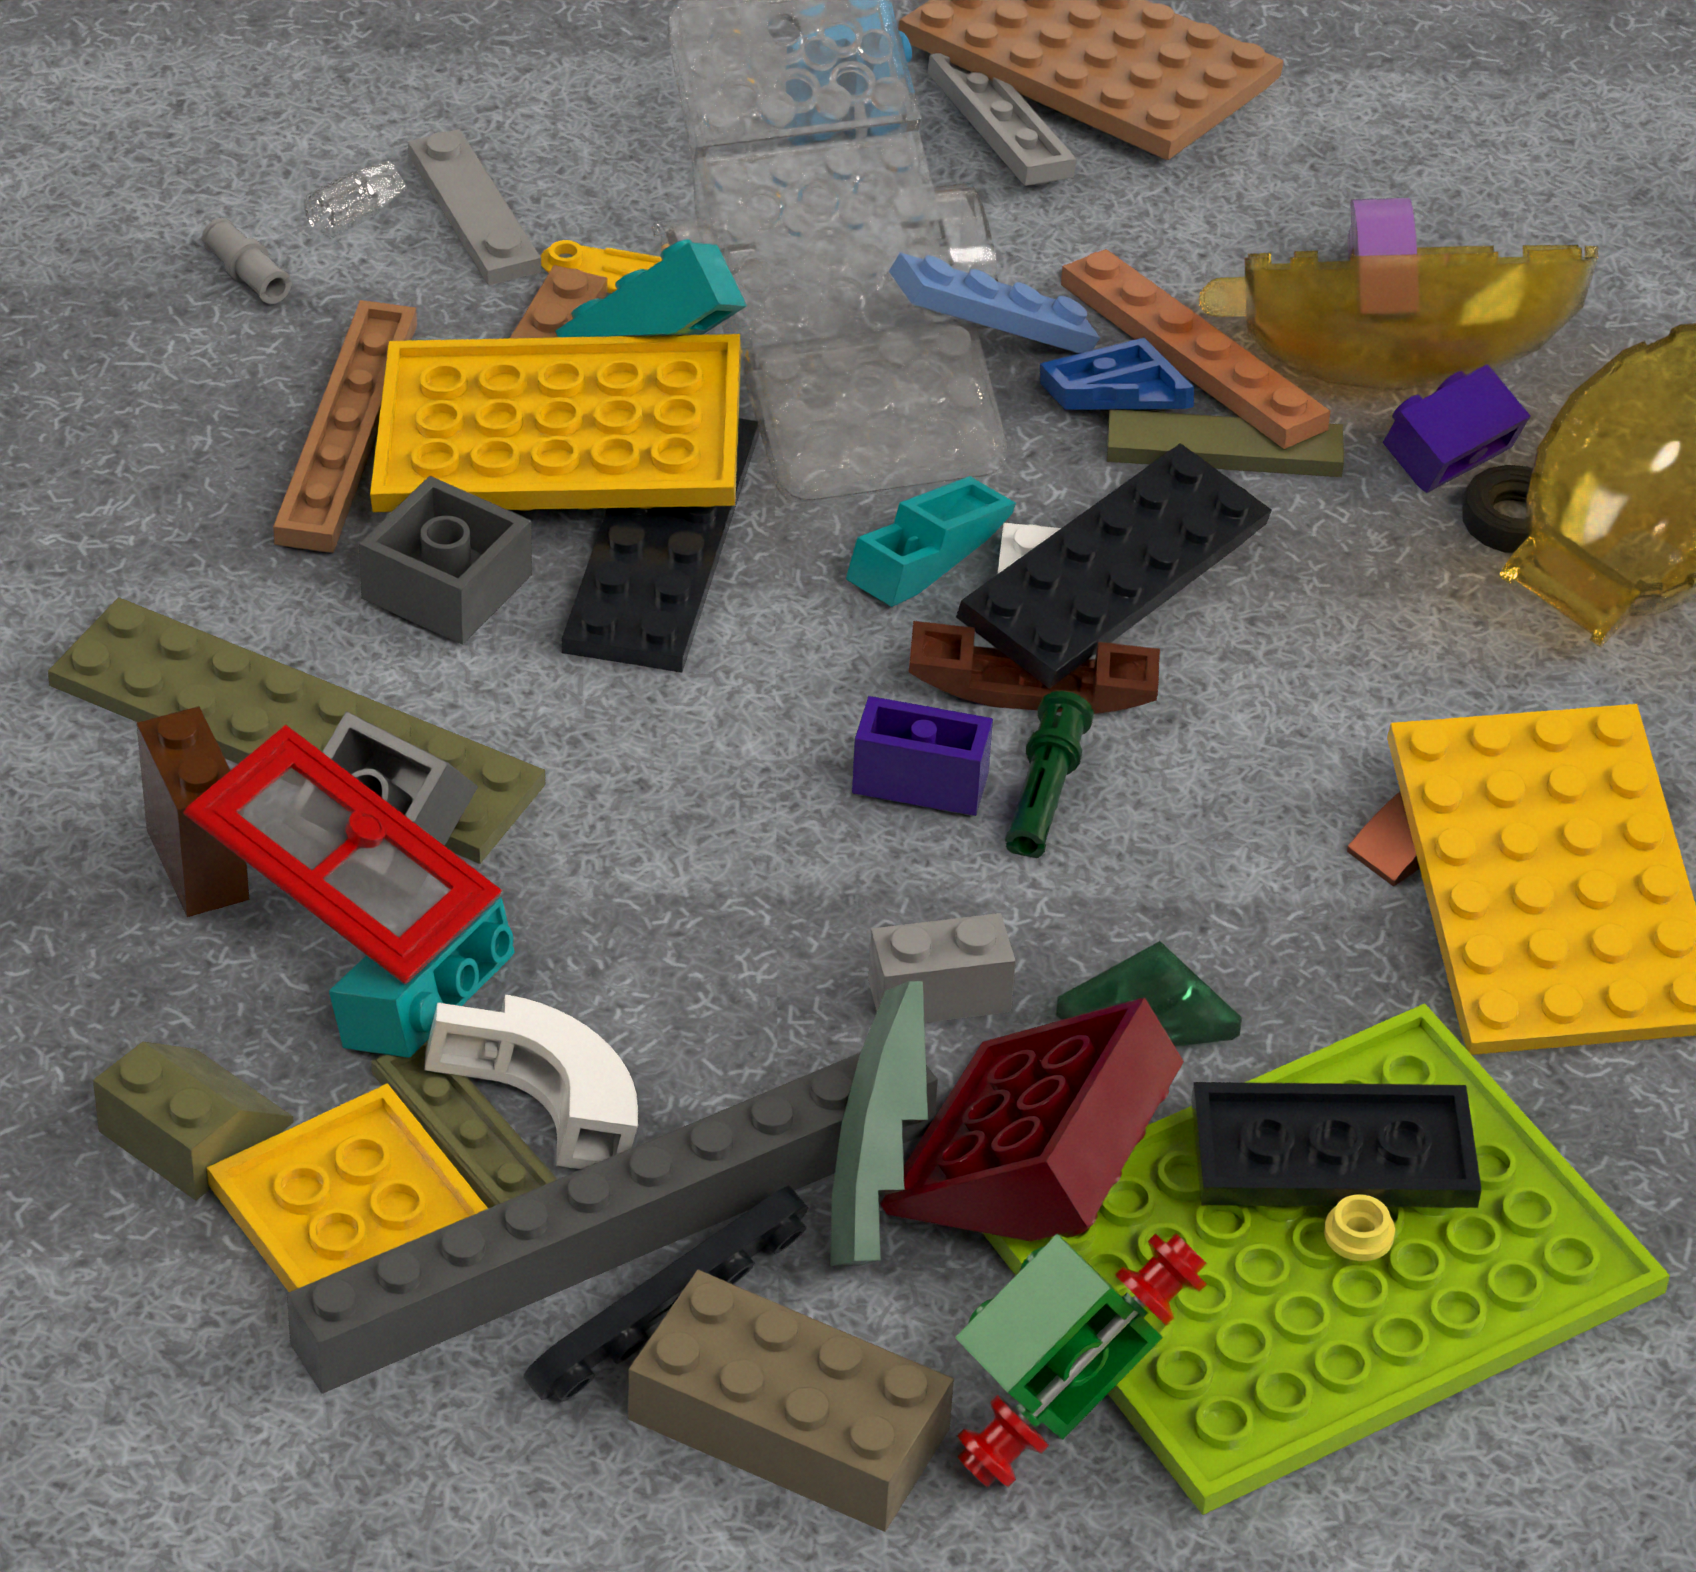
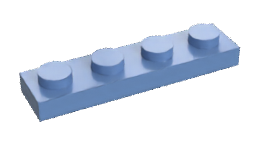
(993, 304)

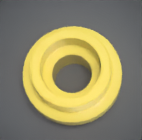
(1360, 1228)

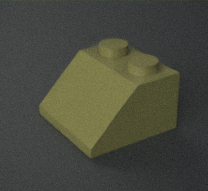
(181, 1112)

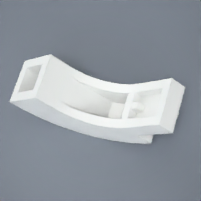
(550, 1059)

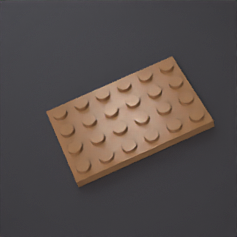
(1103, 62)

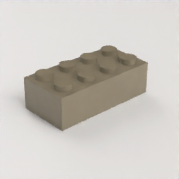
(790, 1399)

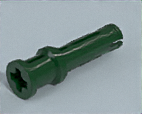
(1052, 755)

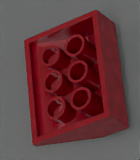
(1041, 1126)

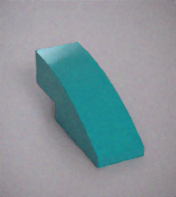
(927, 539)

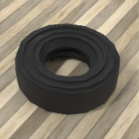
(1478, 509)

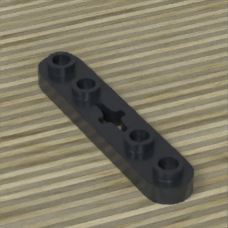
(622, 1326)

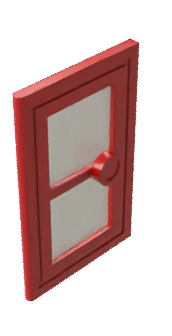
(344, 853)

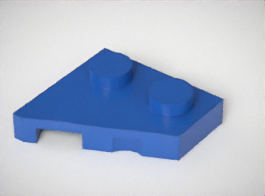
(1117, 378)

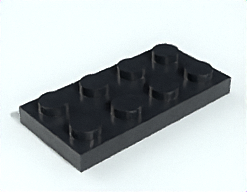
(1334, 1142)

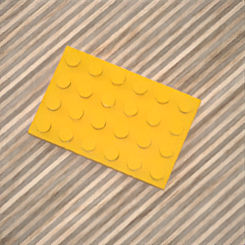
(562, 421)
(1551, 876)

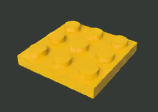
(342, 1188)

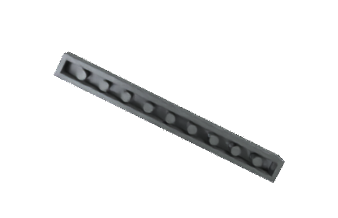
(573, 1228)

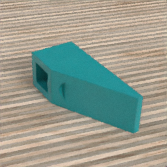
(677, 296)
(396, 1019)

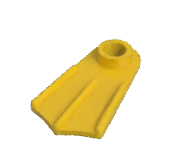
(601, 262)

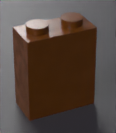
(178, 766)

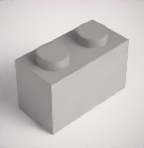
(962, 965)

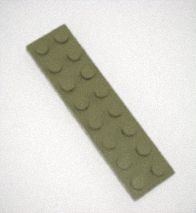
(158, 666)

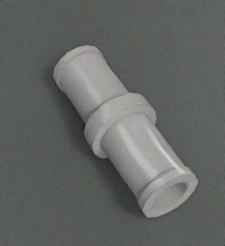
(246, 260)

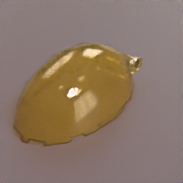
(1405, 315)
(1617, 492)

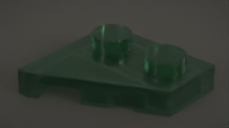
(1177, 996)

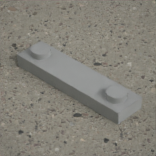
(1005, 123)
(474, 207)

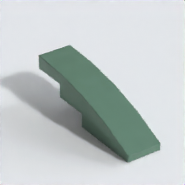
(883, 1099)

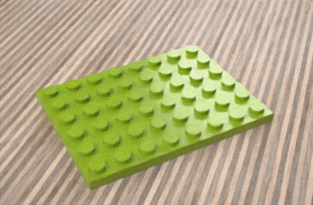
(1318, 1350)

